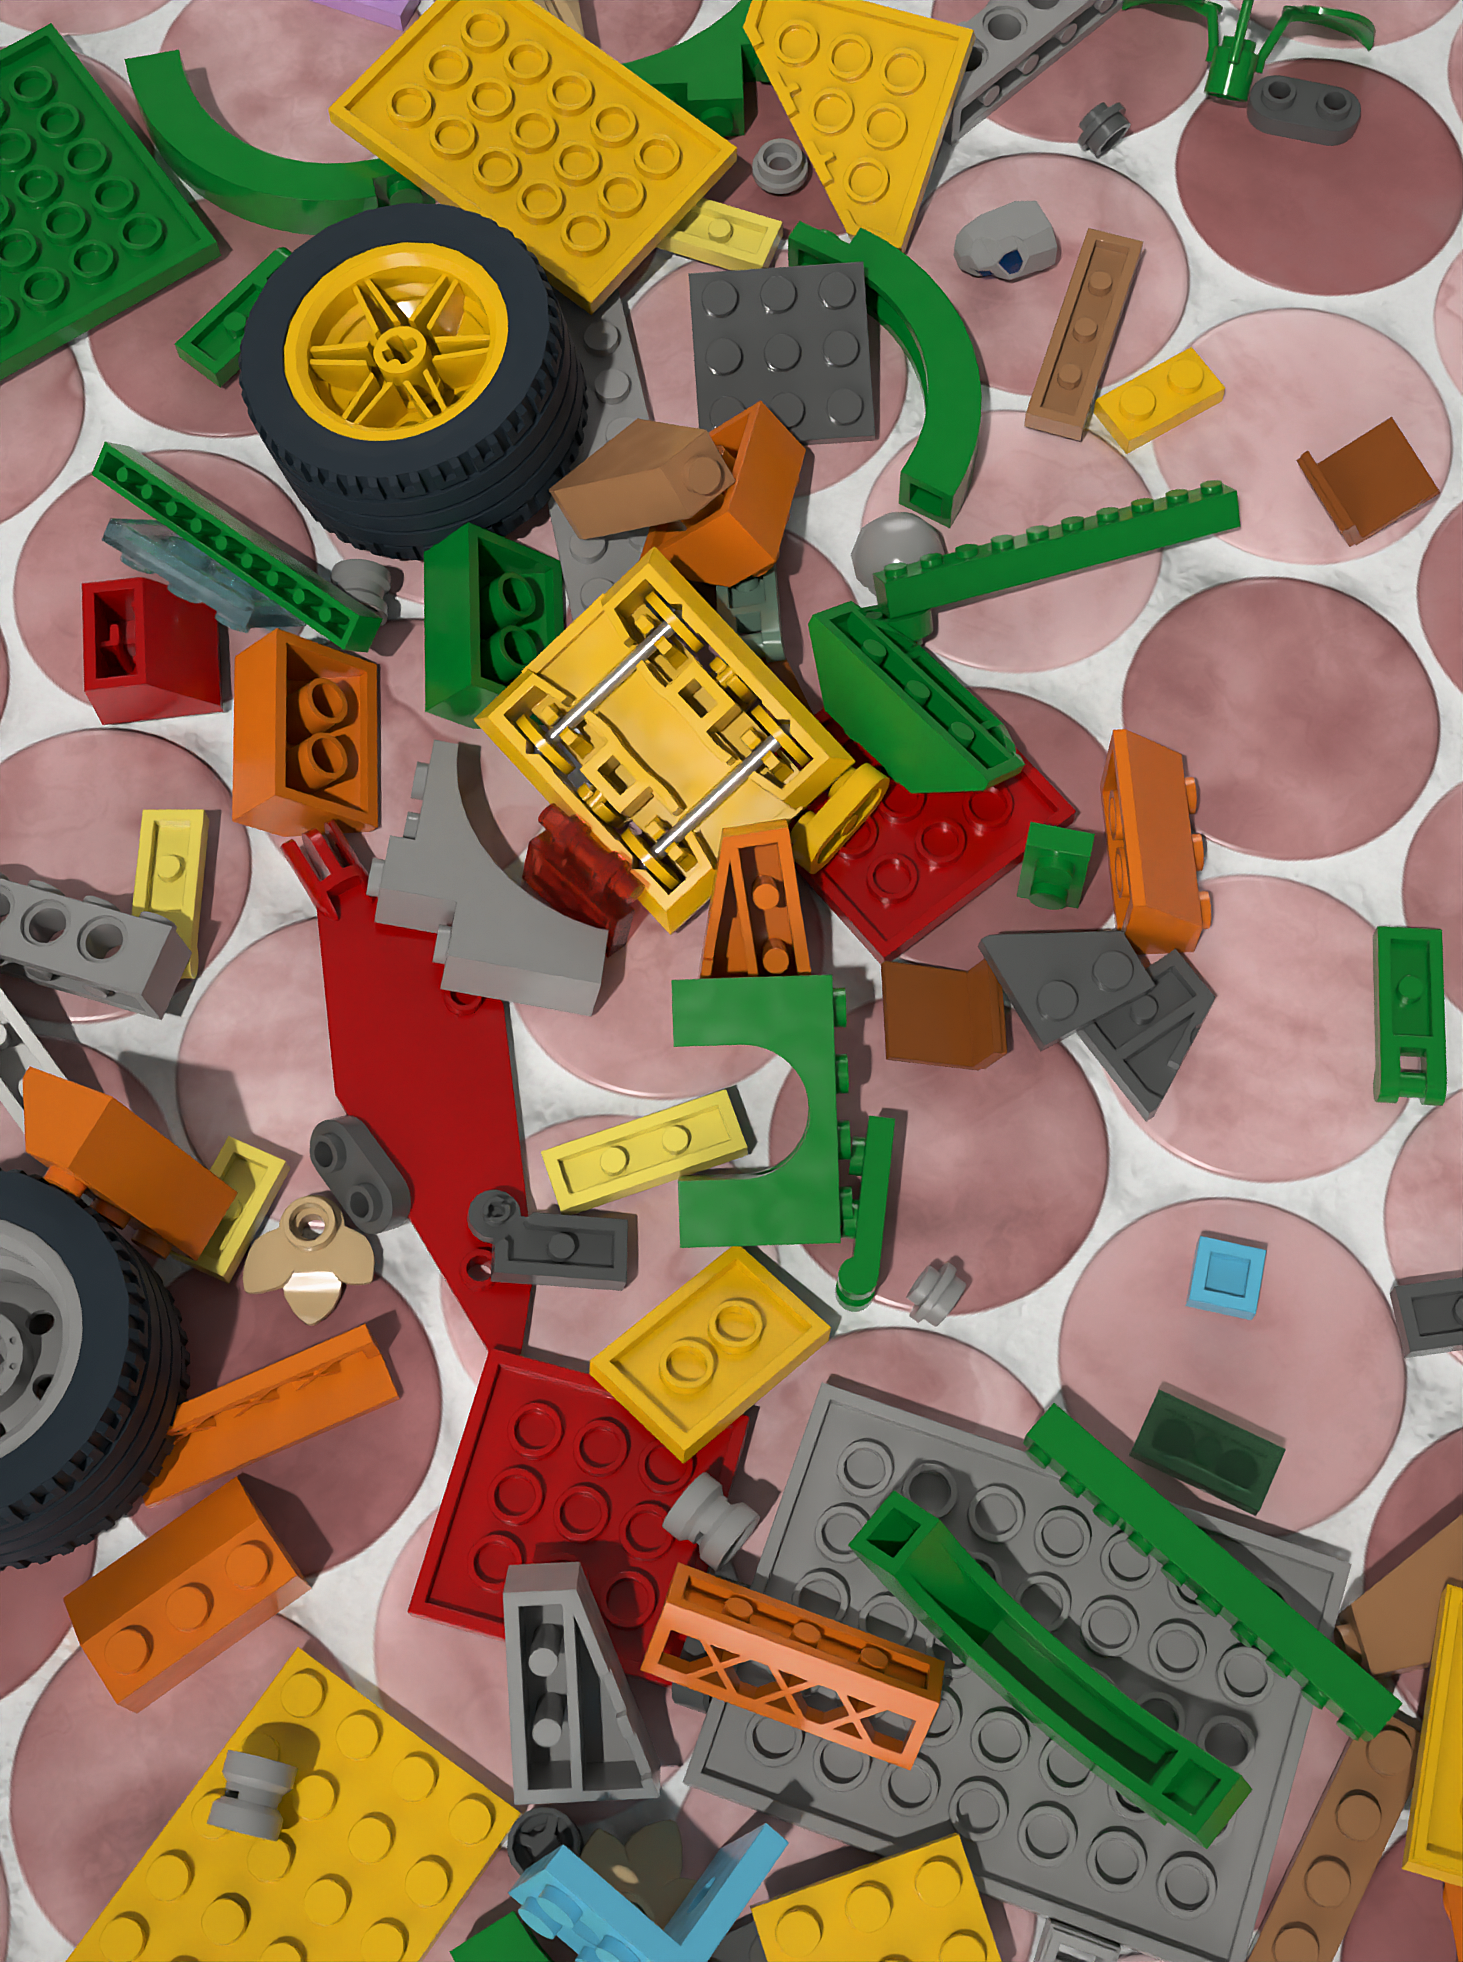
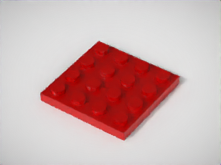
(925, 851)
(560, 1478)

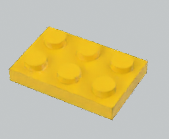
(709, 1352)
(889, 1910)

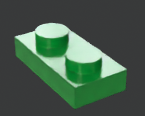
(1054, 866)

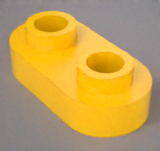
(851, 802)

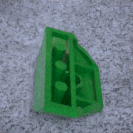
(907, 706)

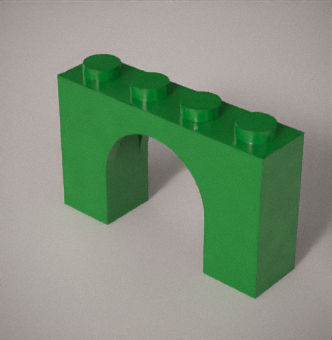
(801, 1194)

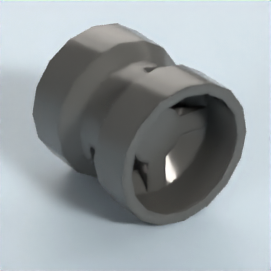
(535, 1837)

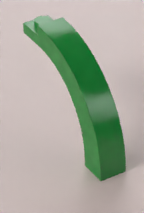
(244, 179)
(939, 350)
(1042, 1677)

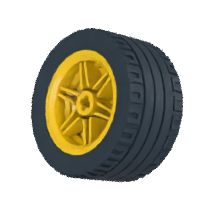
(414, 378)

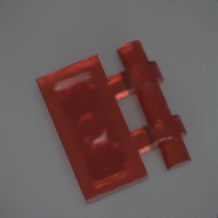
(582, 876)

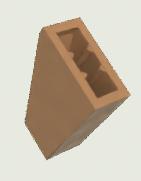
(642, 480)
(1396, 1619)

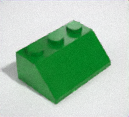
(484, 618)

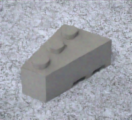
(568, 1695)

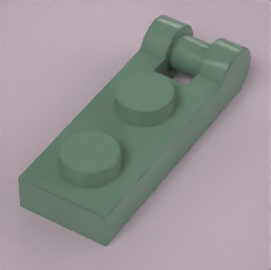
(753, 608)

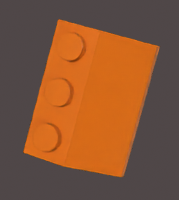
(746, 522)
(304, 737)
(1152, 846)
(122, 1165)
(183, 1596)

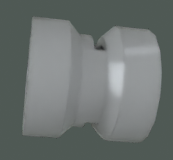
(710, 1521)
(252, 1795)

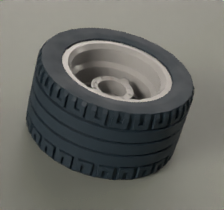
(106, 1370)

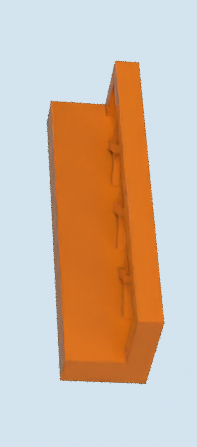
(254, 1420)
(801, 1654)

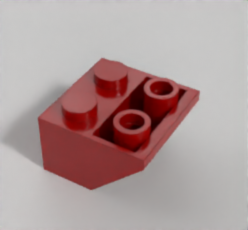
(148, 652)

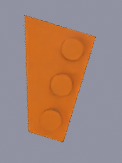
(755, 907)

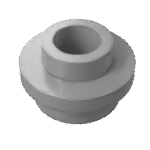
(778, 155)
(935, 1294)

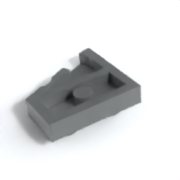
(1065, 978)
(1151, 1036)

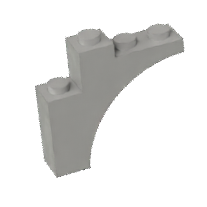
(487, 927)

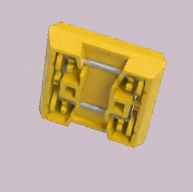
(661, 734)

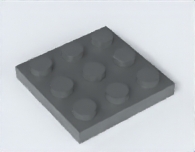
(785, 340)

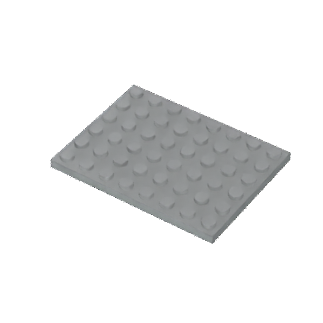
(1025, 1809)

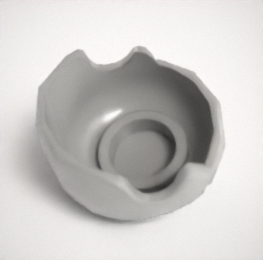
(892, 540)

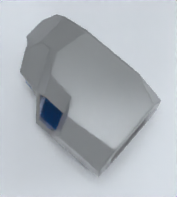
(1007, 242)

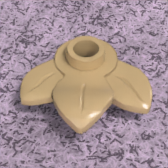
(309, 1268)
(644, 1868)

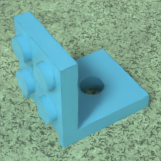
(596, 1921)

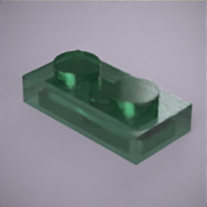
(1207, 1452)

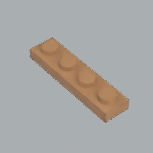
(1083, 334)
(1339, 1849)

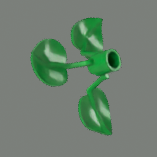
(1235, 61)

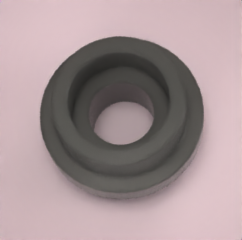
(1103, 127)

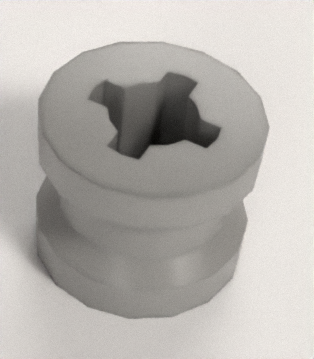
(365, 583)

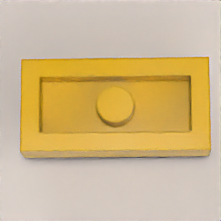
(1159, 400)

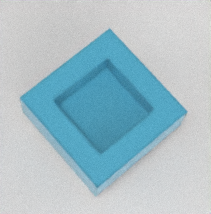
(1226, 1278)

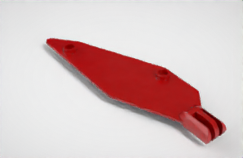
(421, 1074)

